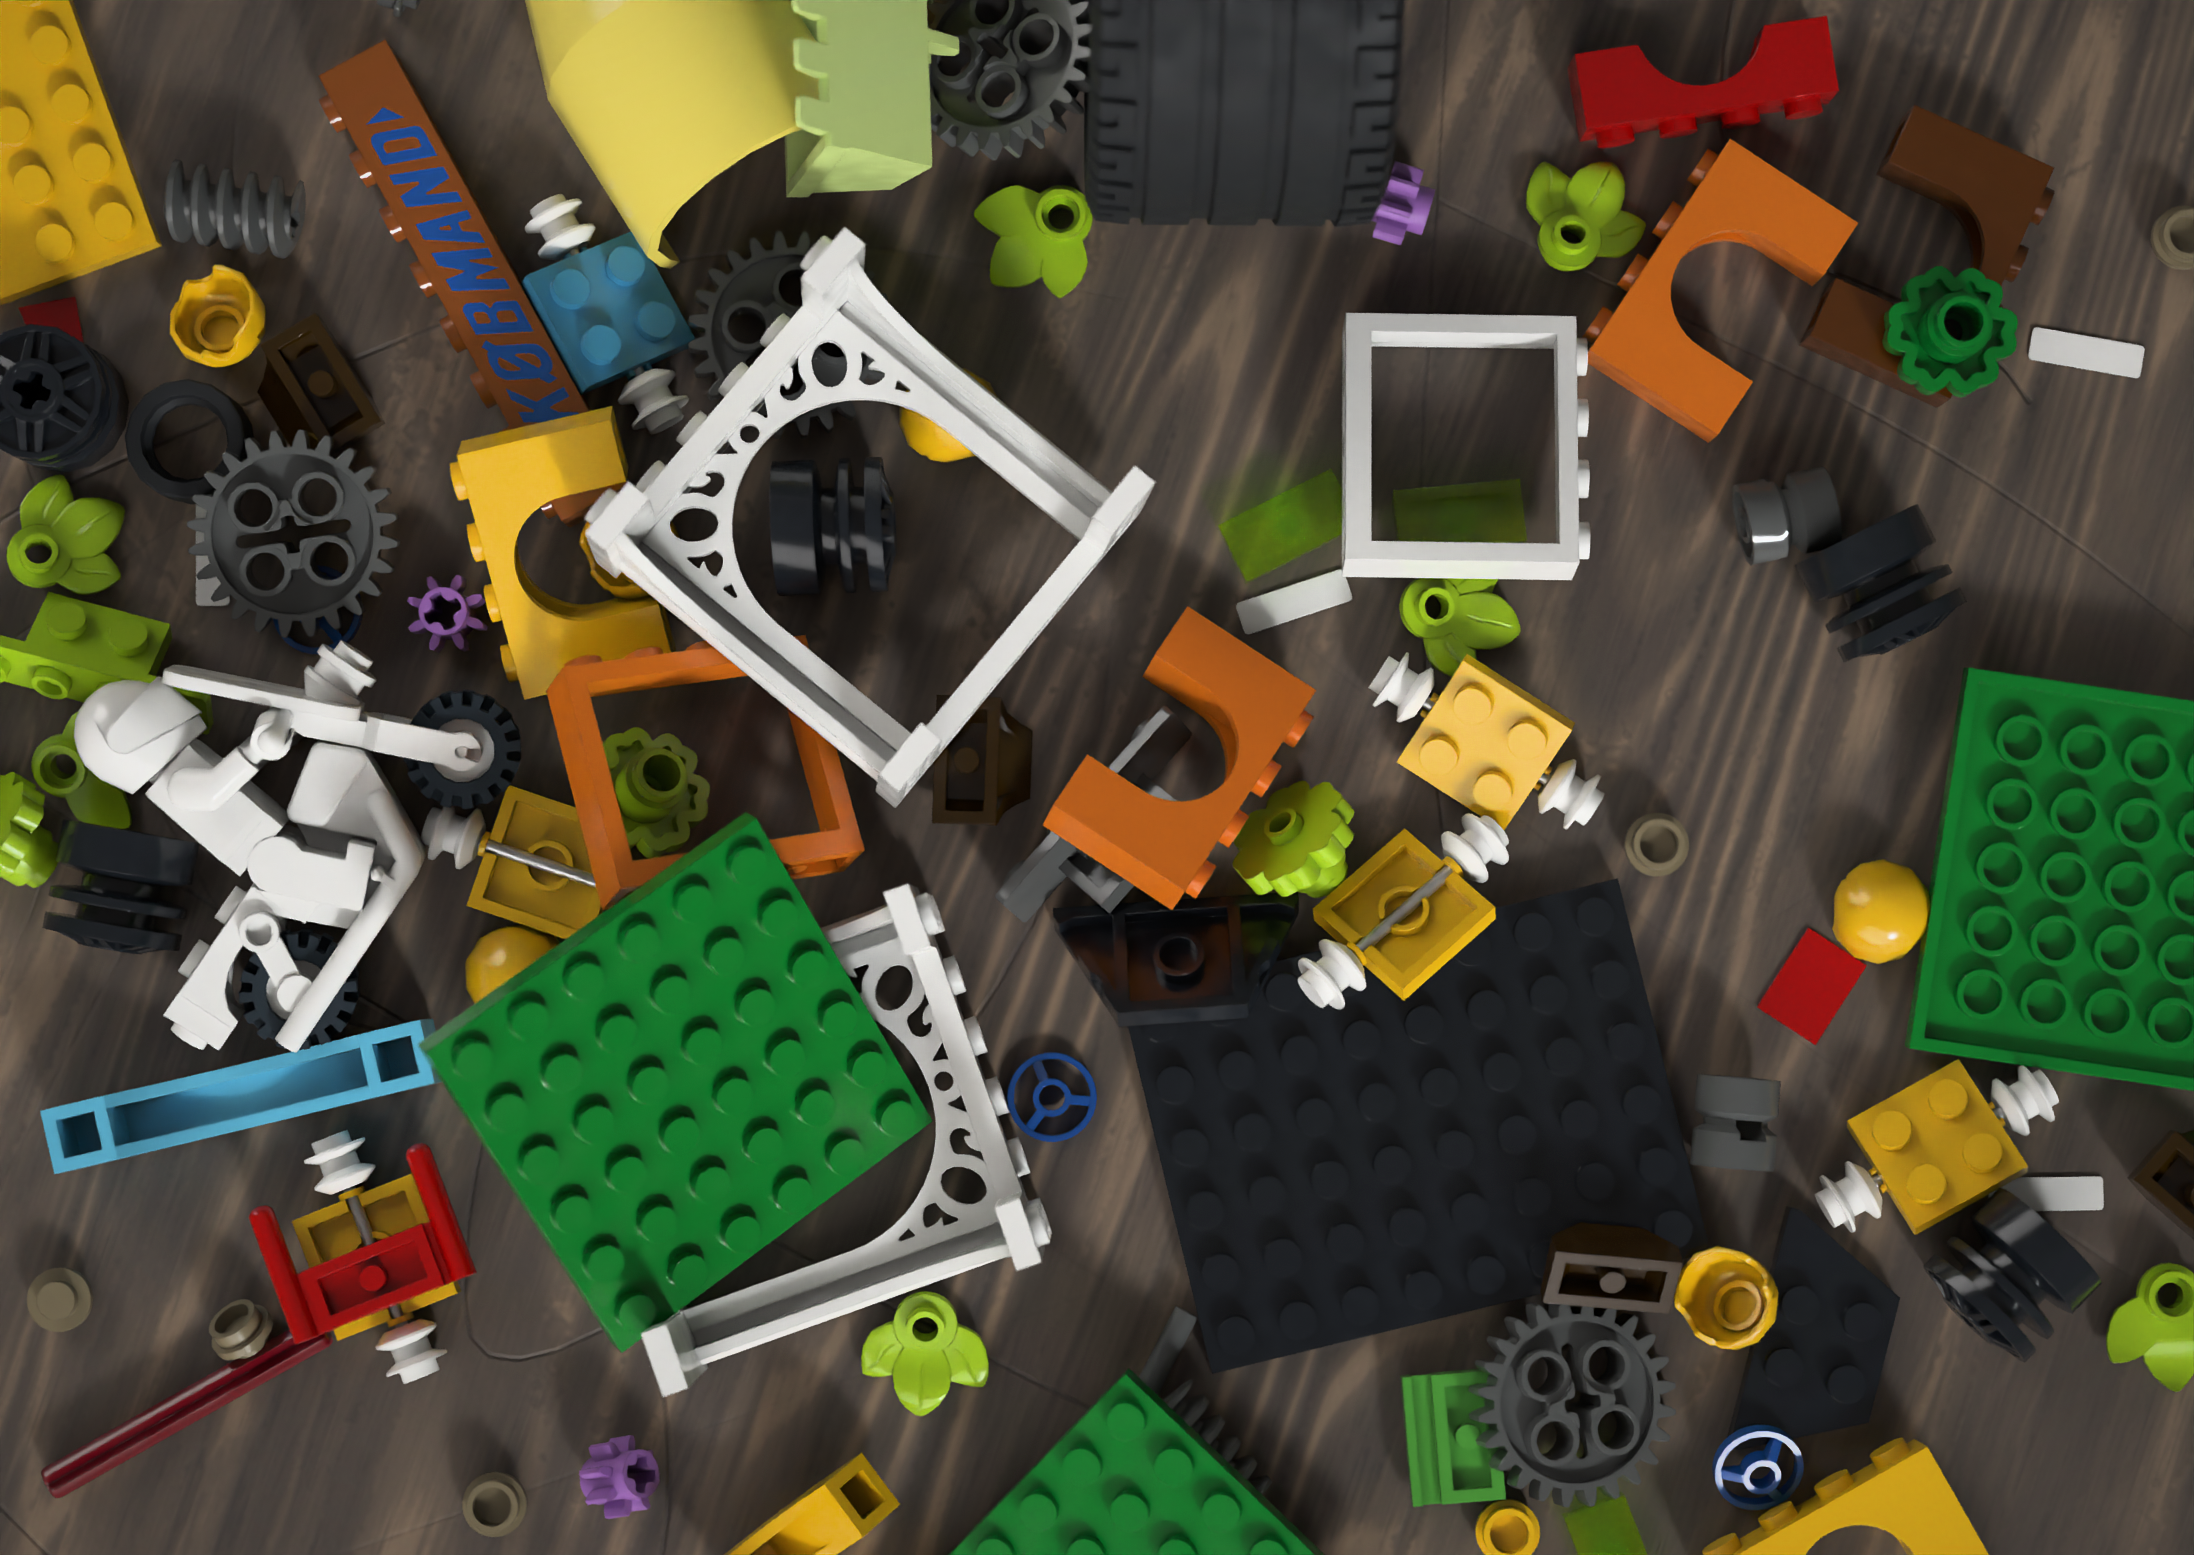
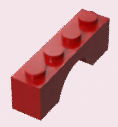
(1624, 94)

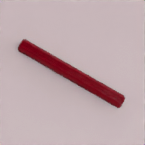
(178, 1412)

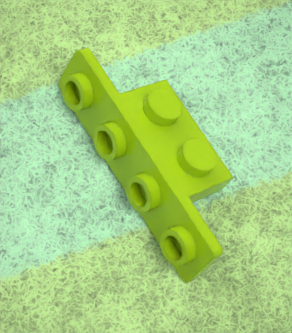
(86, 646)

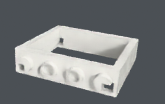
(1463, 559)

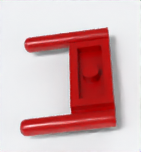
(372, 1275)

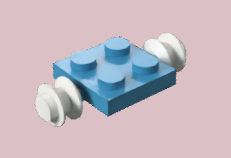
(607, 312)

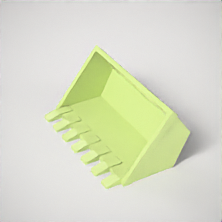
(872, 99)

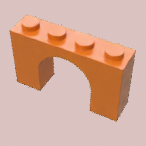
(1733, 201)
(1166, 842)

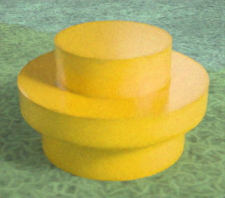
(1507, 1529)

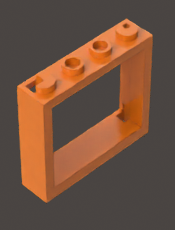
(593, 790)

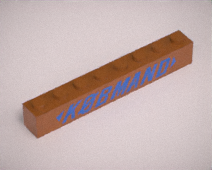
(454, 249)

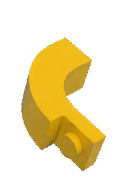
(826, 1515)

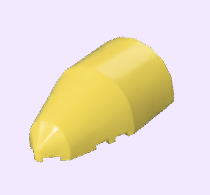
(668, 93)

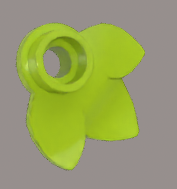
(1586, 207)
(1030, 244)
(73, 532)
(1468, 619)
(86, 794)
(2157, 1331)
(925, 1362)

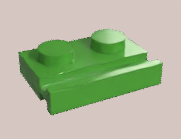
(1441, 1438)

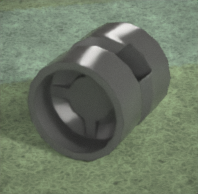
(1796, 514)
(1735, 1122)

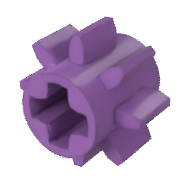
(1403, 205)
(430, 608)
(619, 1477)

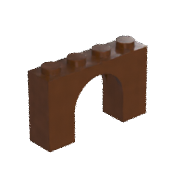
(1989, 193)

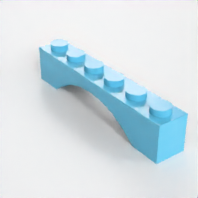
(238, 1097)

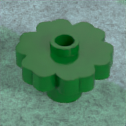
(1928, 352)

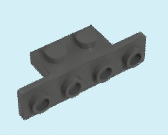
(1055, 859)

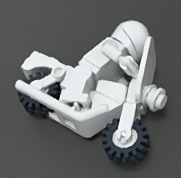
(353, 837)

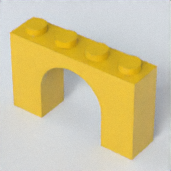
(505, 482)
(1895, 1493)

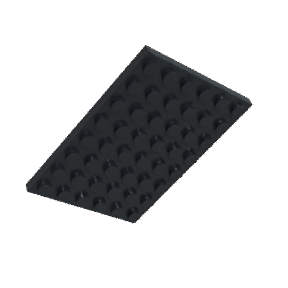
(1421, 1146)

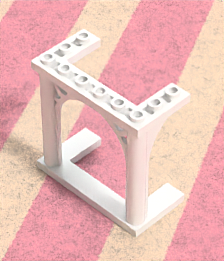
(844, 308)
(886, 1267)

